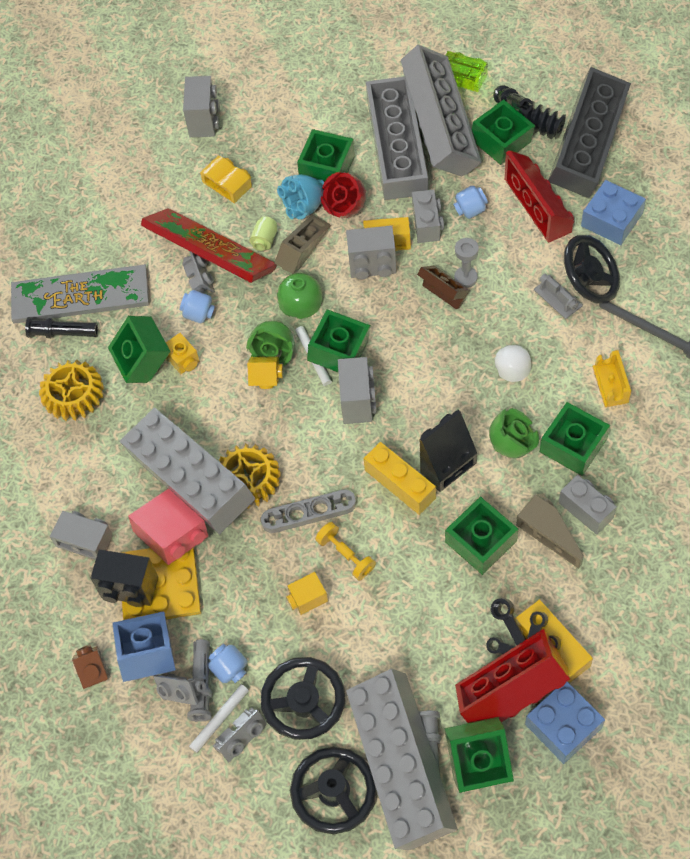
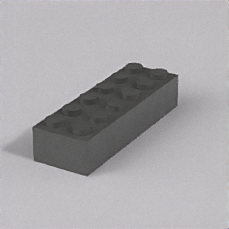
(589, 132)

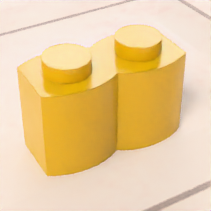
(226, 178)

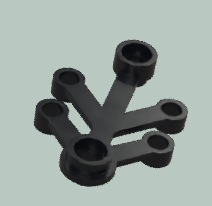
(514, 628)

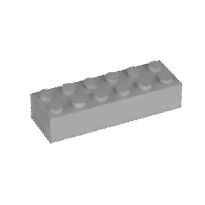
(440, 111)
(396, 138)
(187, 470)
(401, 760)

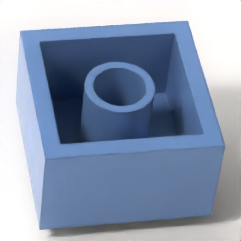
(613, 212)
(143, 646)
(564, 722)

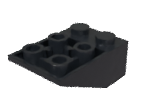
(446, 451)

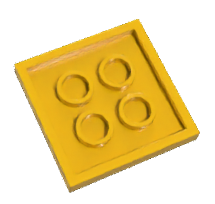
(175, 590)

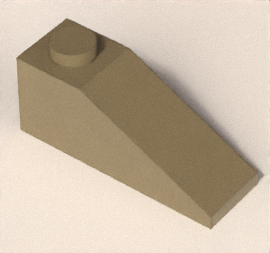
(301, 243)
(546, 525)

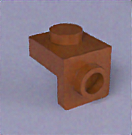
(89, 666)

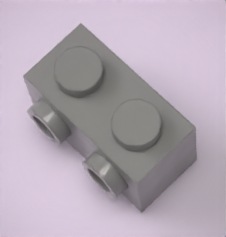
(426, 217)
(587, 504)
(80, 534)

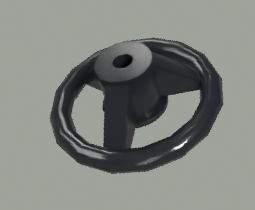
(588, 270)
(302, 698)
(332, 790)

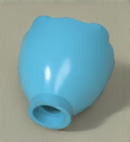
(300, 195)

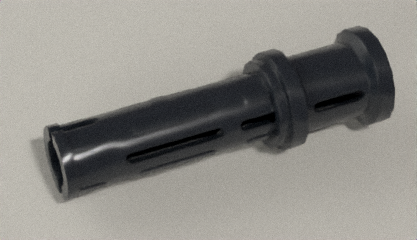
(513, 98)
(50, 328)

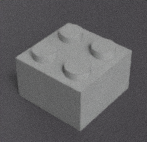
(201, 106)
(371, 252)
(356, 390)

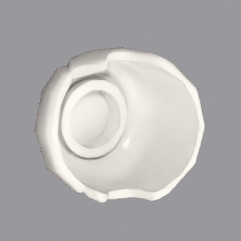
(513, 363)

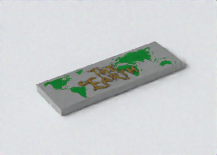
(79, 293)

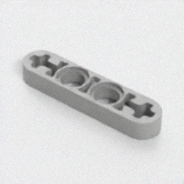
(307, 507)

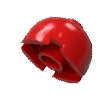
(343, 195)

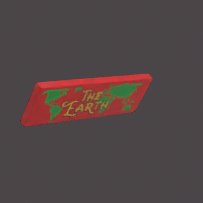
(209, 245)

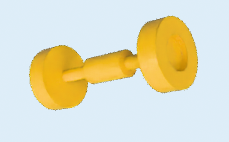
(328, 533)

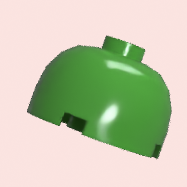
(299, 295)
(270, 338)
(512, 434)

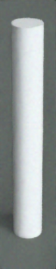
(321, 371)
(218, 719)

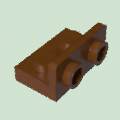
(443, 286)

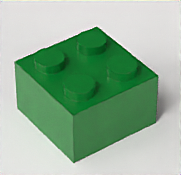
(502, 131)
(325, 155)
(337, 339)
(138, 349)
(574, 438)
(481, 535)
(479, 754)

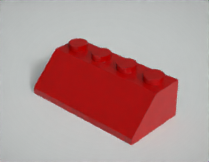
(537, 197)
(512, 680)

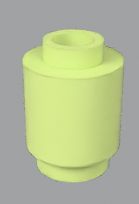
(263, 234)

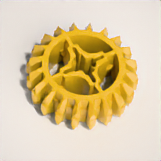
(76, 395)
(264, 465)

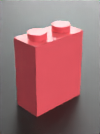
(168, 526)

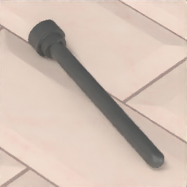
(647, 326)

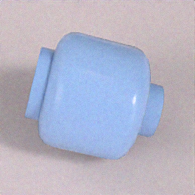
(470, 202)
(196, 306)
(227, 663)

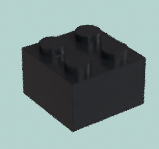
(124, 578)

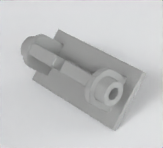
(195, 266)
(557, 296)
(179, 688)
(248, 726)

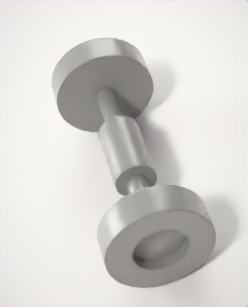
(466, 250)

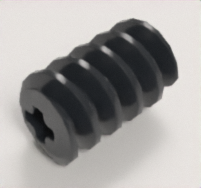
(545, 122)

